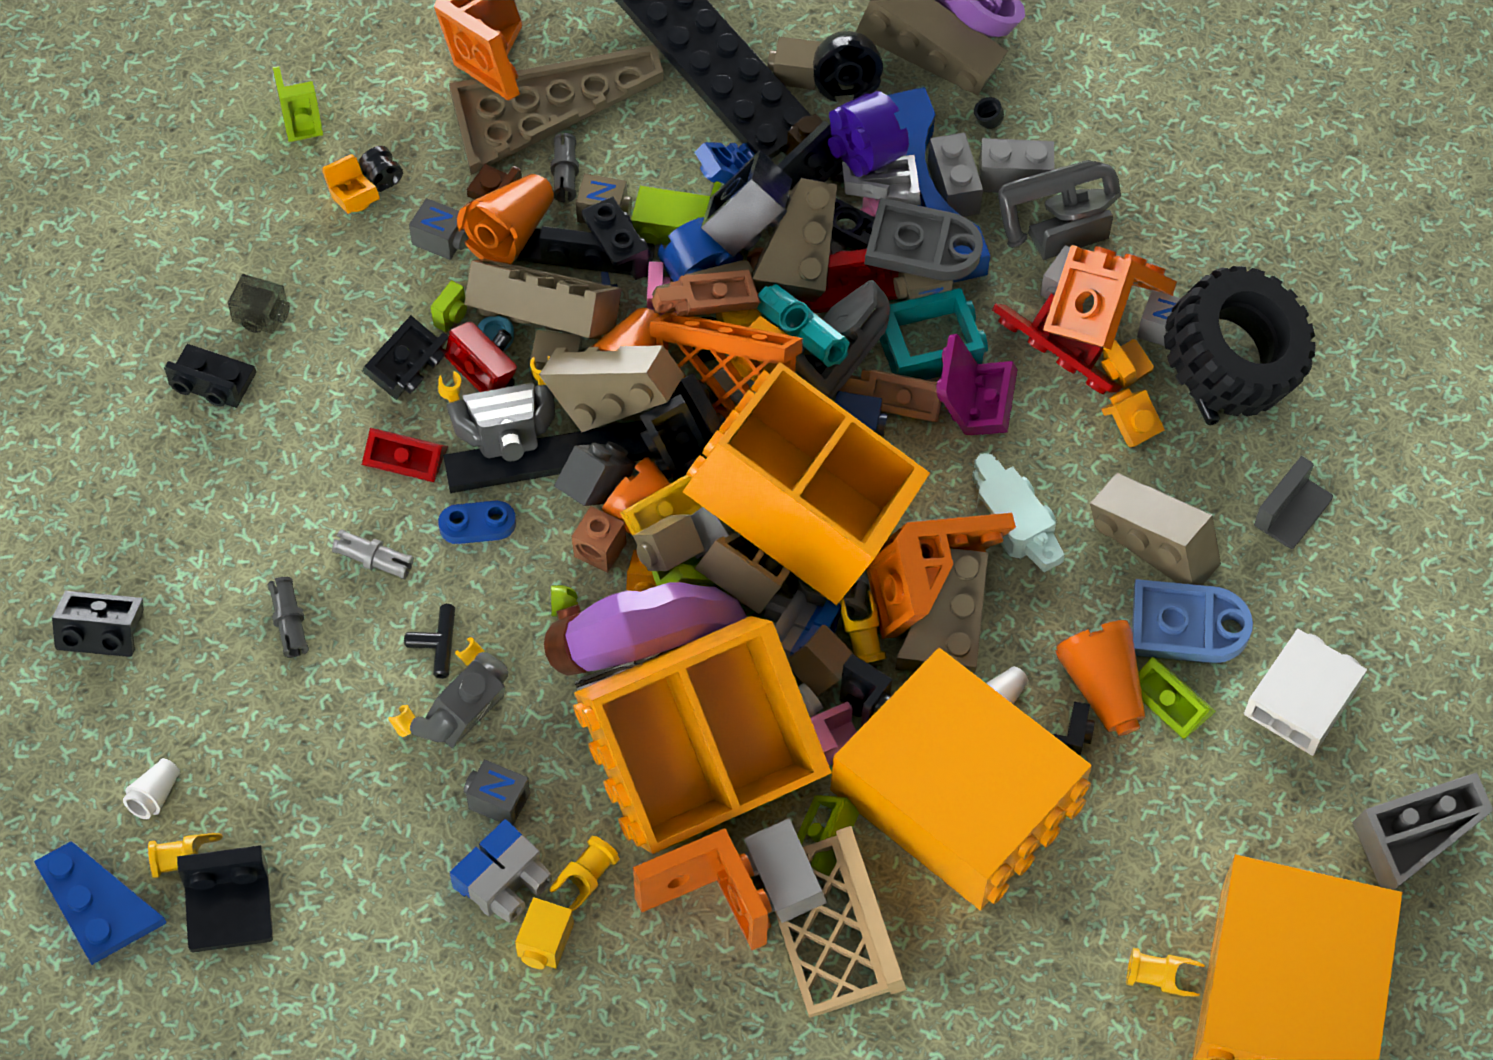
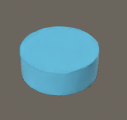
(491, 326)

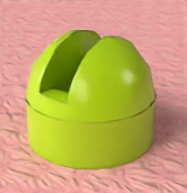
(562, 598)

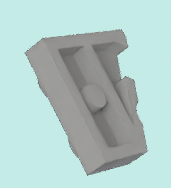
(892, 182)

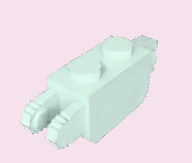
(1010, 493)

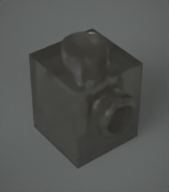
(258, 304)

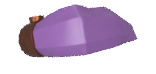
(636, 625)

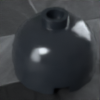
(847, 60)

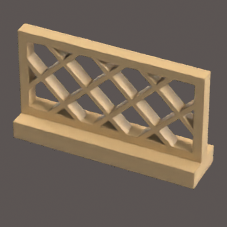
(868, 922)

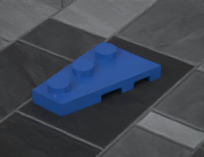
(722, 162)

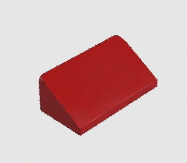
(478, 358)
(403, 454)

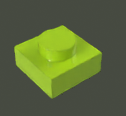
(449, 306)

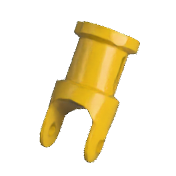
(864, 633)
(164, 856)
(587, 869)
(1157, 971)

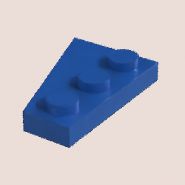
(95, 903)

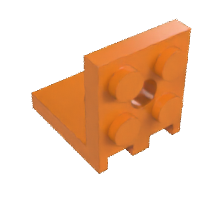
(1110, 282)
(698, 865)

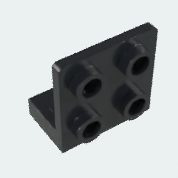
(226, 898)

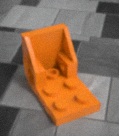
(481, 38)
(918, 560)

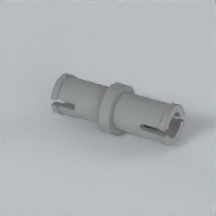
(372, 554)

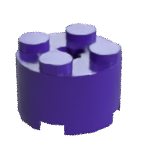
(867, 133)

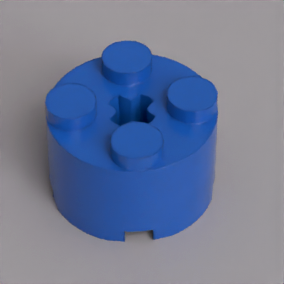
(692, 251)

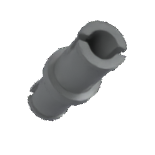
(564, 167)
(288, 617)

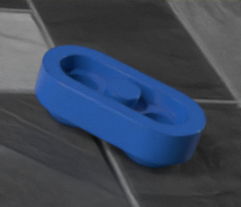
(476, 522)

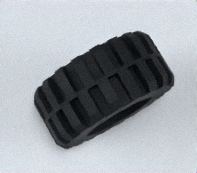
(1266, 314)

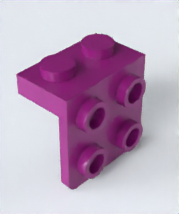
(976, 393)

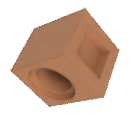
(599, 539)

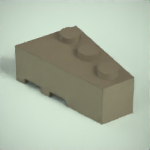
(743, 570)

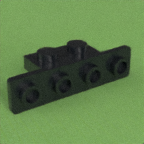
(571, 250)

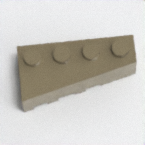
(933, 40)
(542, 298)

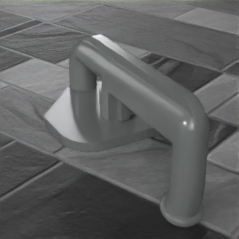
(1068, 205)
(846, 319)

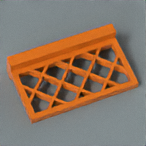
(724, 339)

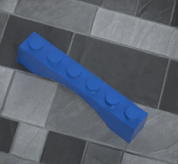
(919, 118)

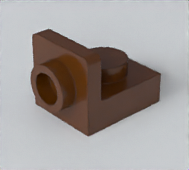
(491, 179)

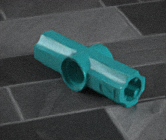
(800, 321)

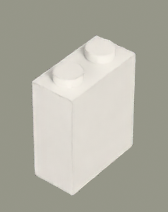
(1305, 691)

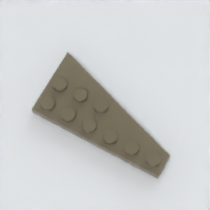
(548, 101)

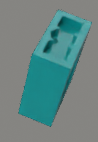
(930, 364)

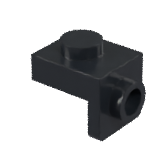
(1079, 729)

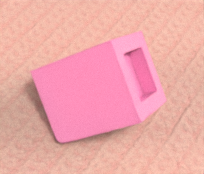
(834, 729)

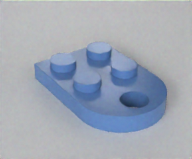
(1186, 622)

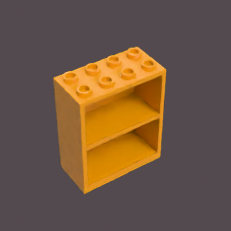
(805, 481)
(701, 734)
(961, 779)
(1297, 966)

